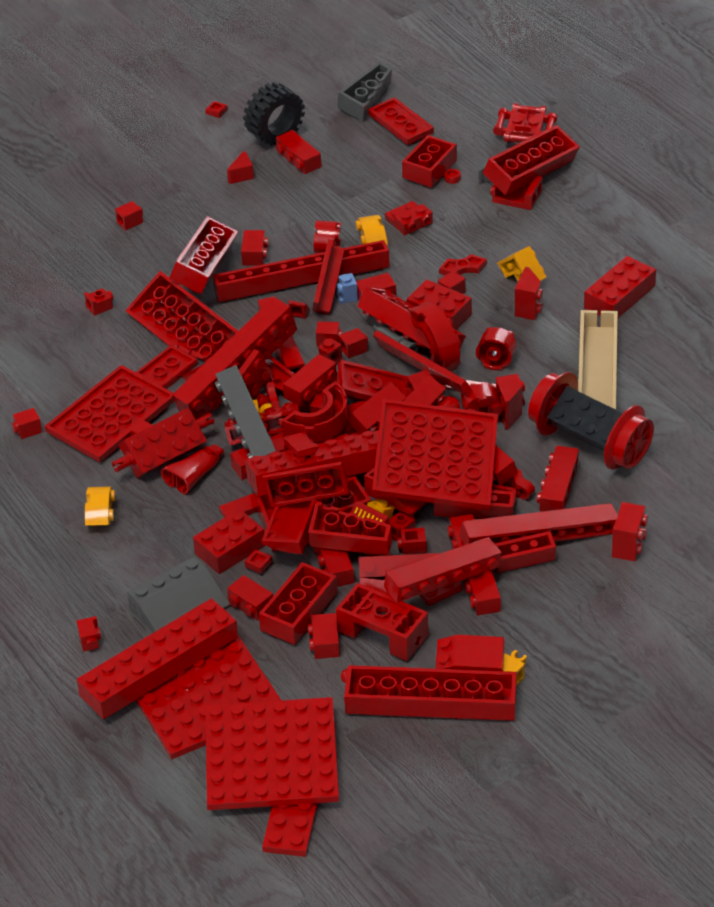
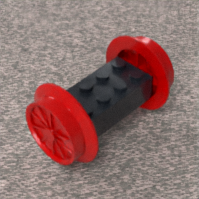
(561, 406)

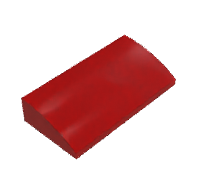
(289, 527)

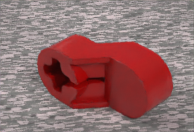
(524, 486)

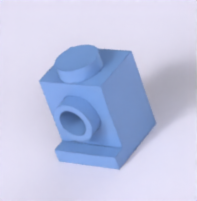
(346, 288)

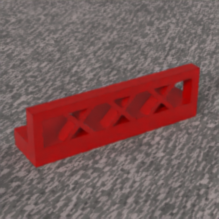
(328, 278)

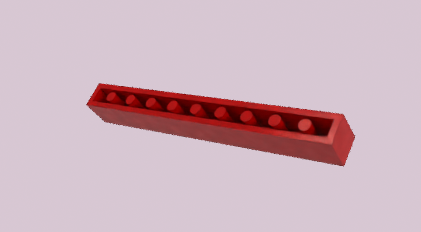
(297, 271)

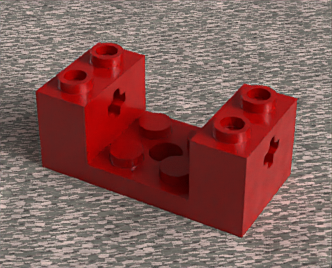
(402, 623)

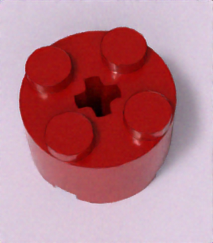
(326, 230)
(496, 348)
(483, 399)

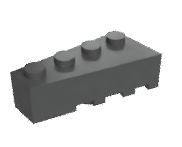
(365, 91)

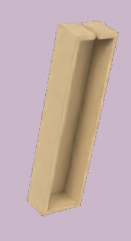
(598, 356)

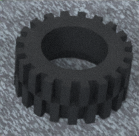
(262, 107)

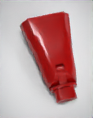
(190, 470)

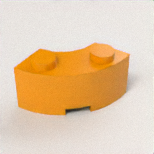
(370, 229)
(99, 506)

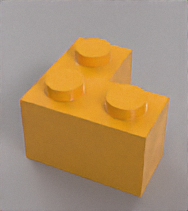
(518, 261)

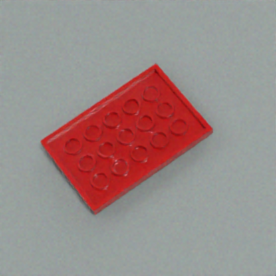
(108, 413)

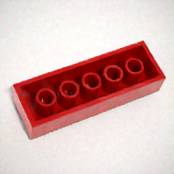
(530, 159)
(203, 255)
(393, 311)

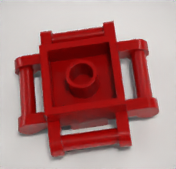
(523, 122)

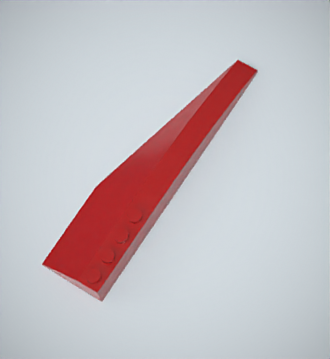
(188, 323)

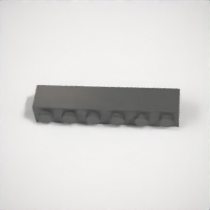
(244, 413)

